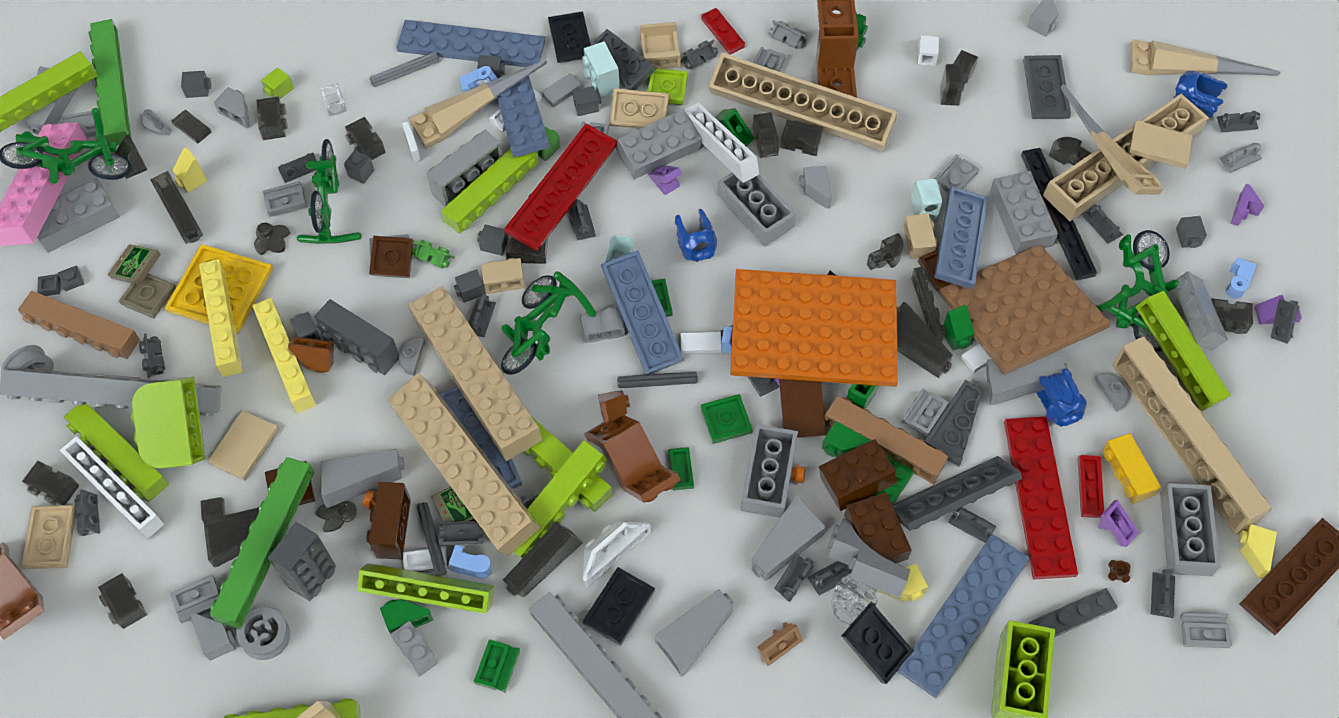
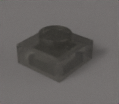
(212, 508)

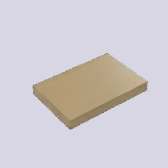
(637, 108)
(1160, 144)
(243, 445)
(49, 537)

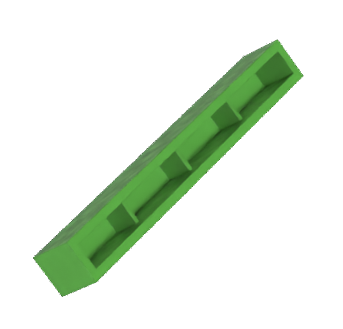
(109, 80)
(264, 535)

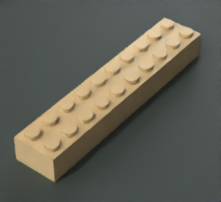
(803, 101)
(1094, 176)
(475, 373)
(1190, 435)
(464, 465)

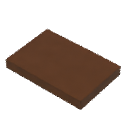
(802, 407)

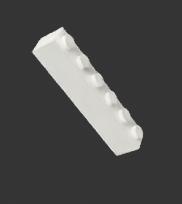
(723, 144)
(112, 487)

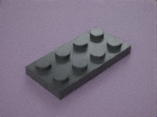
(1044, 79)

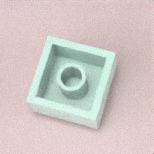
(601, 69)

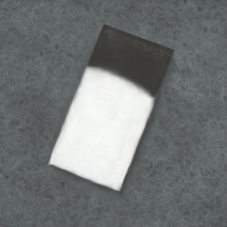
(191, 126)

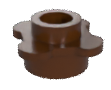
(1119, 565)

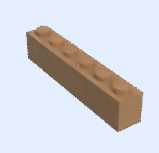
(79, 325)
(894, 441)

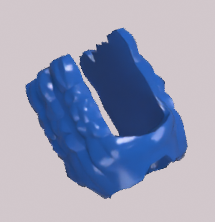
(1201, 91)
(690, 241)
(1061, 398)

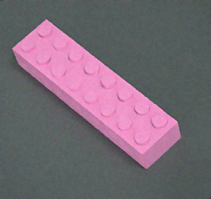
(32, 193)

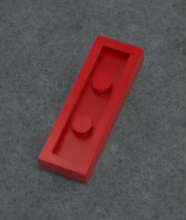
(723, 31)
(1090, 486)

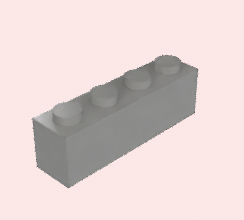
(1200, 311)

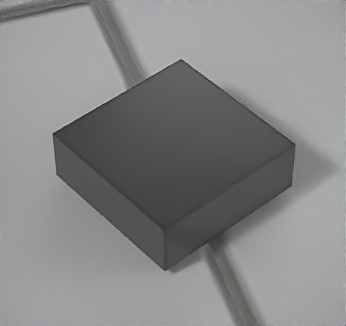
(49, 285)

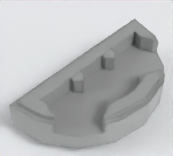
(154, 123)
(410, 355)
(1113, 389)

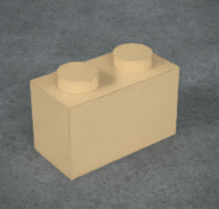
(920, 235)
(503, 275)

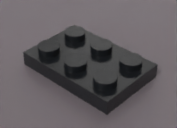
(569, 36)
(619, 606)
(877, 643)

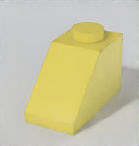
(188, 171)
(1258, 548)
(915, 586)

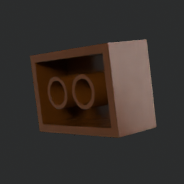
(858, 474)
(389, 520)
(879, 527)

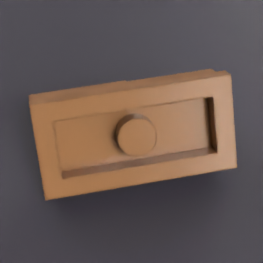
(779, 643)

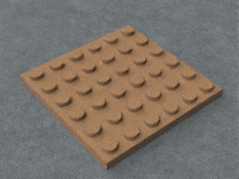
(1026, 309)

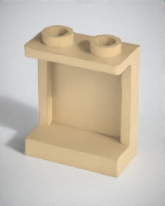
(660, 44)

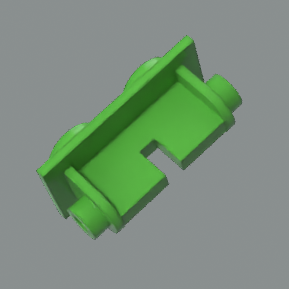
(425, 250)

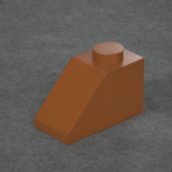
(313, 353)
(613, 405)

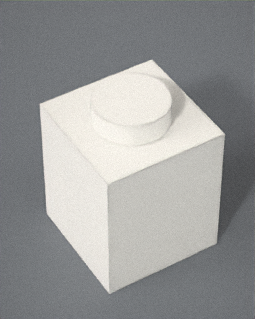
(928, 50)

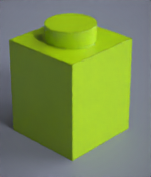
(277, 83)

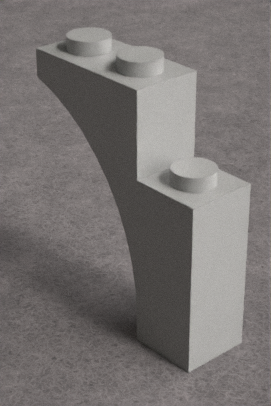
(865, 563)

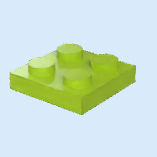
(669, 82)

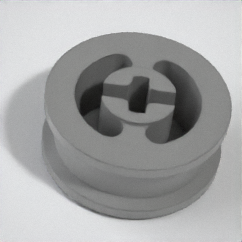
(29, 358)
(263, 646)

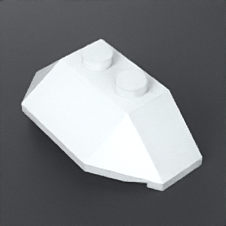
(610, 547)

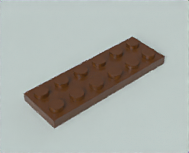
(1295, 578)

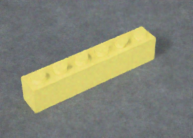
(220, 318)
(285, 360)

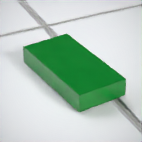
(681, 464)

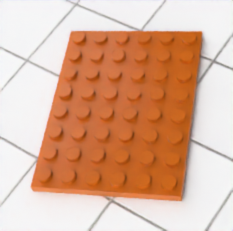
(814, 328)

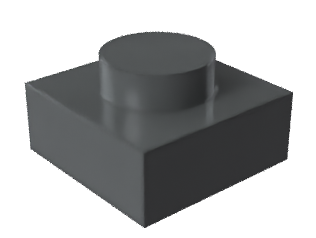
(71, 278)

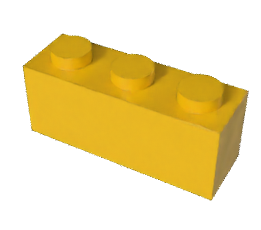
(1131, 468)

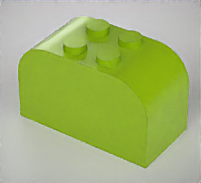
(168, 423)
(1023, 671)

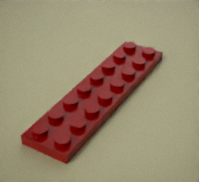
(561, 187)
(1040, 499)

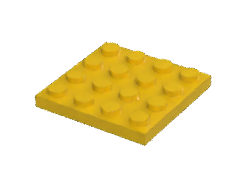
(244, 280)

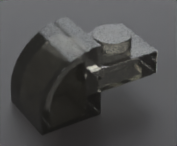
(1068, 150)
(889, 252)

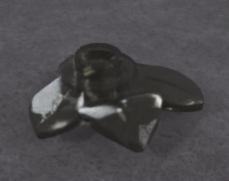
(272, 240)
(336, 515)

